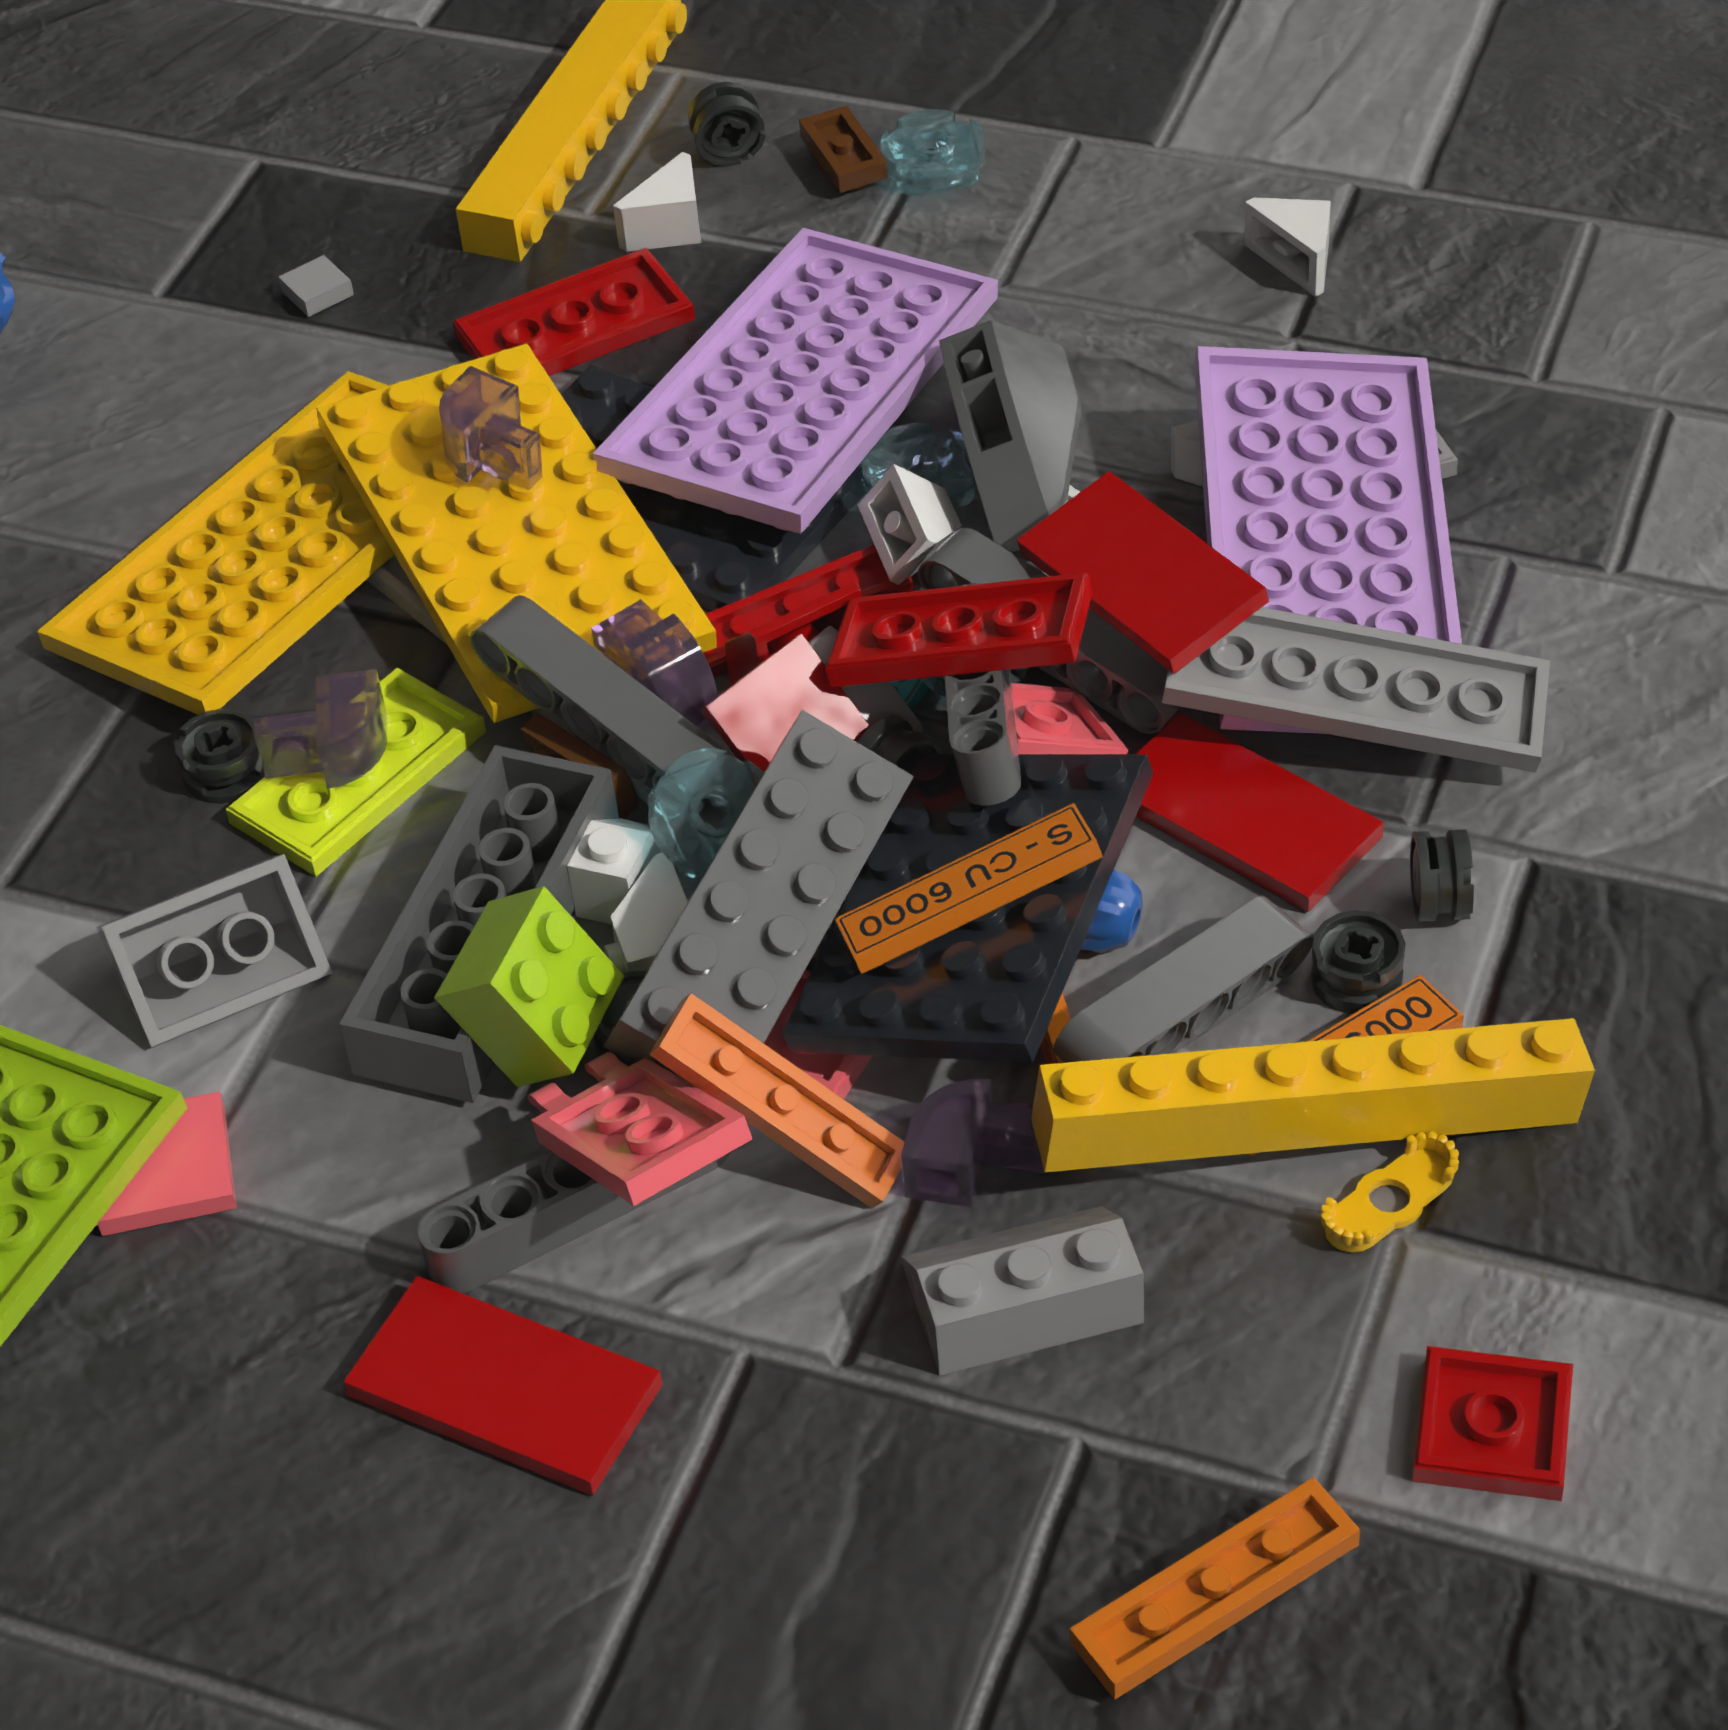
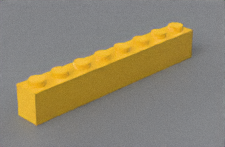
(566, 126)
(1309, 1094)

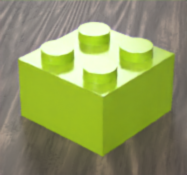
(530, 987)

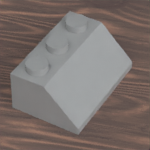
(215, 950)
(1026, 1288)

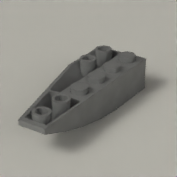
(1016, 423)

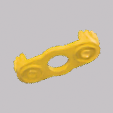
(1421, 1172)

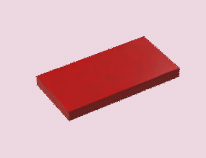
(581, 314)
(1145, 571)
(960, 630)
(1252, 813)
(504, 1384)

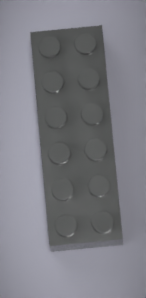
(503, 841)
(769, 887)

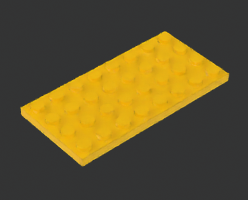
(480, 543)
(231, 572)

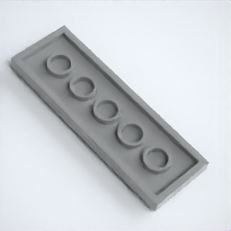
(1372, 687)

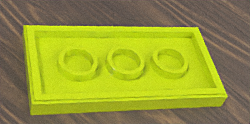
(320, 824)

